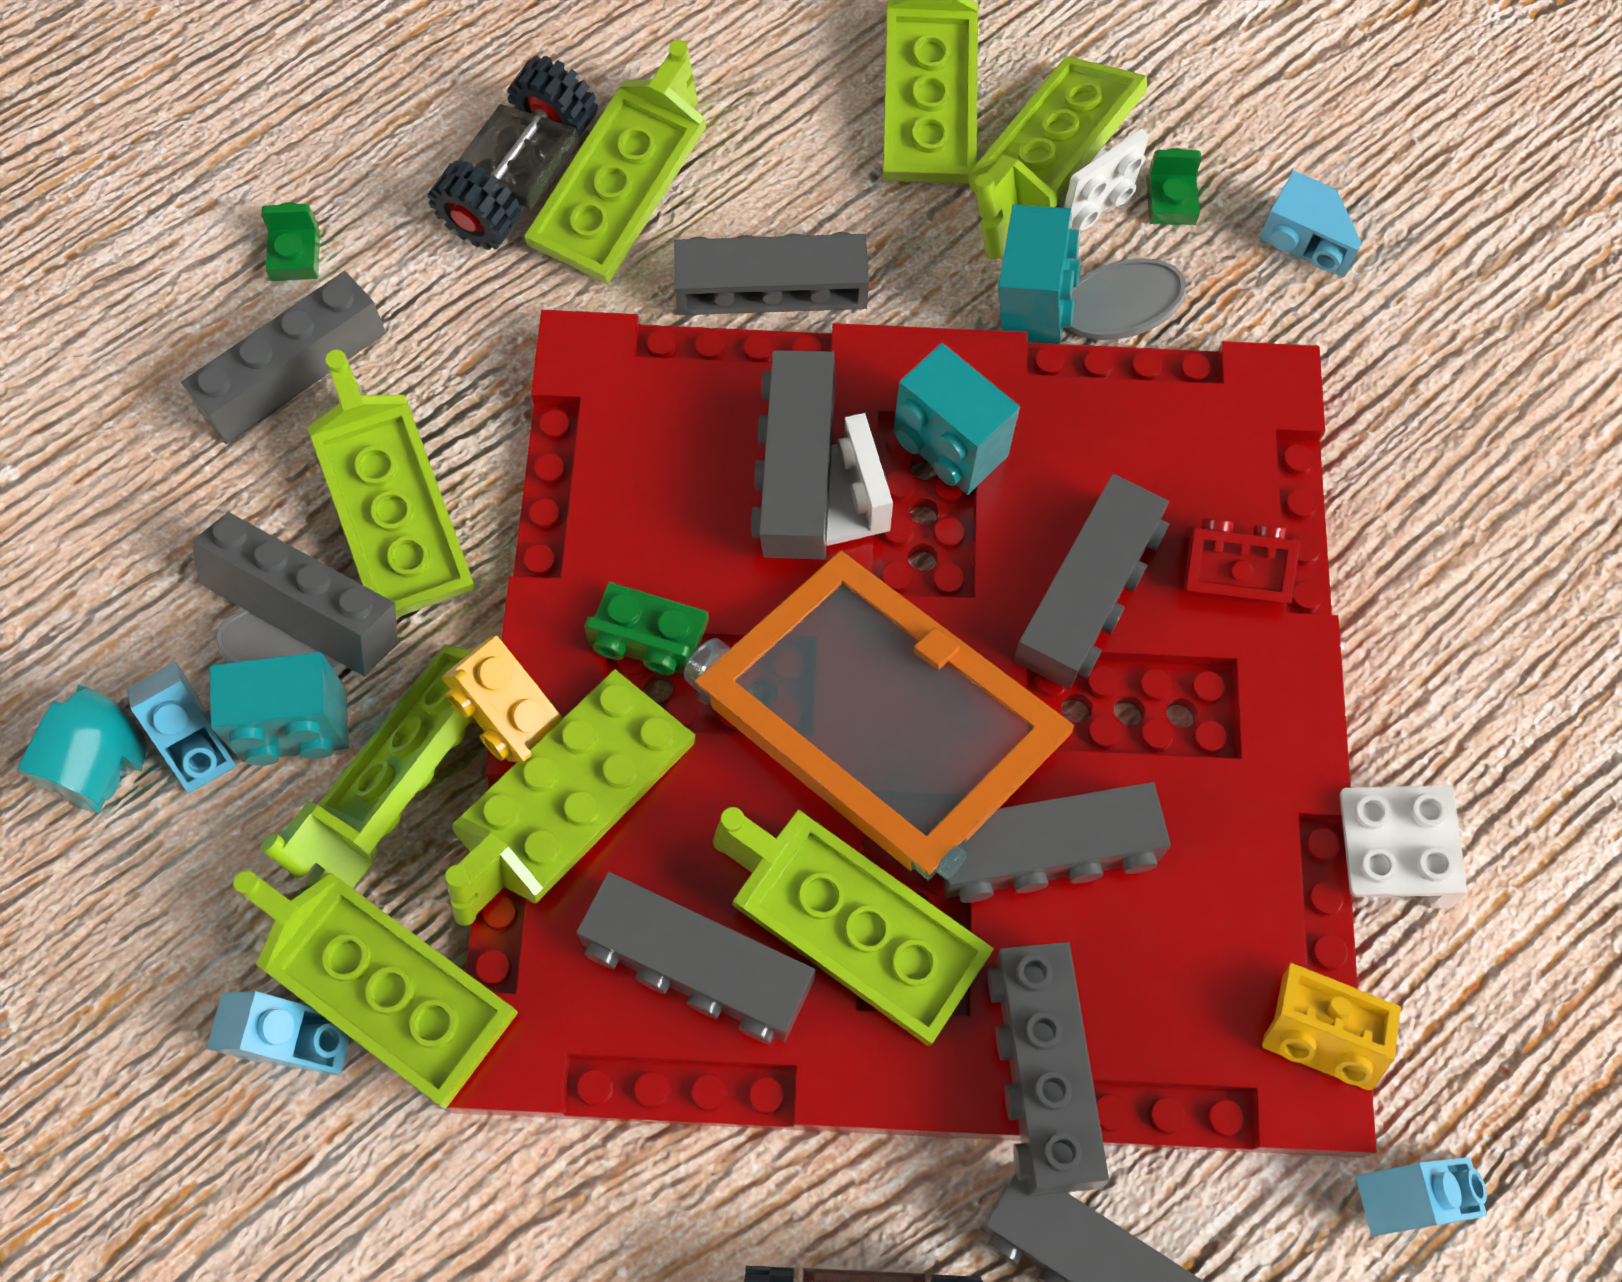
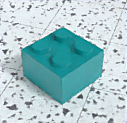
(1039, 273)
(954, 419)
(279, 708)

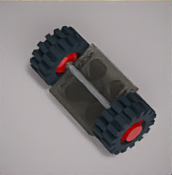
(514, 153)

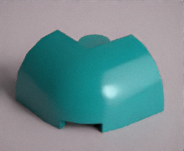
(83, 749)

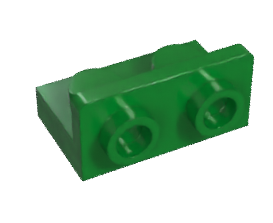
(646, 629)

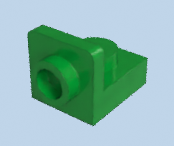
(1173, 187)
(291, 242)

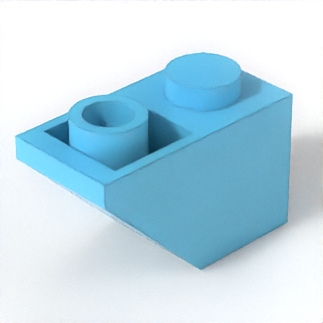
(1312, 225)
(180, 727)
(277, 1033)
(1422, 1195)

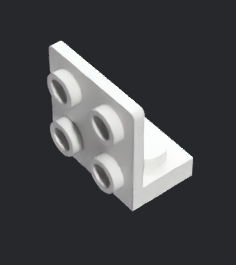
(1105, 181)
(858, 489)
(1403, 843)

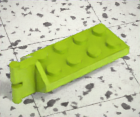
(930, 91)
(1050, 142)
(622, 170)
(387, 496)
(377, 784)
(563, 796)
(853, 920)
(379, 983)

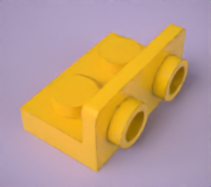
(501, 700)
(1333, 1028)

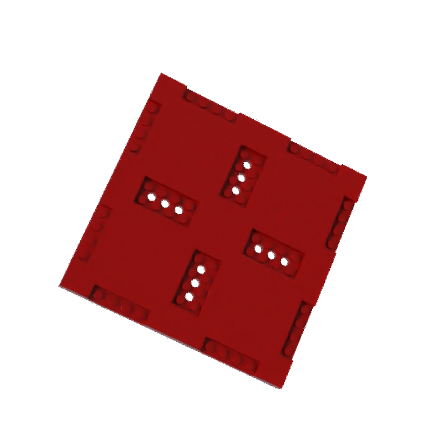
(1179, 968)

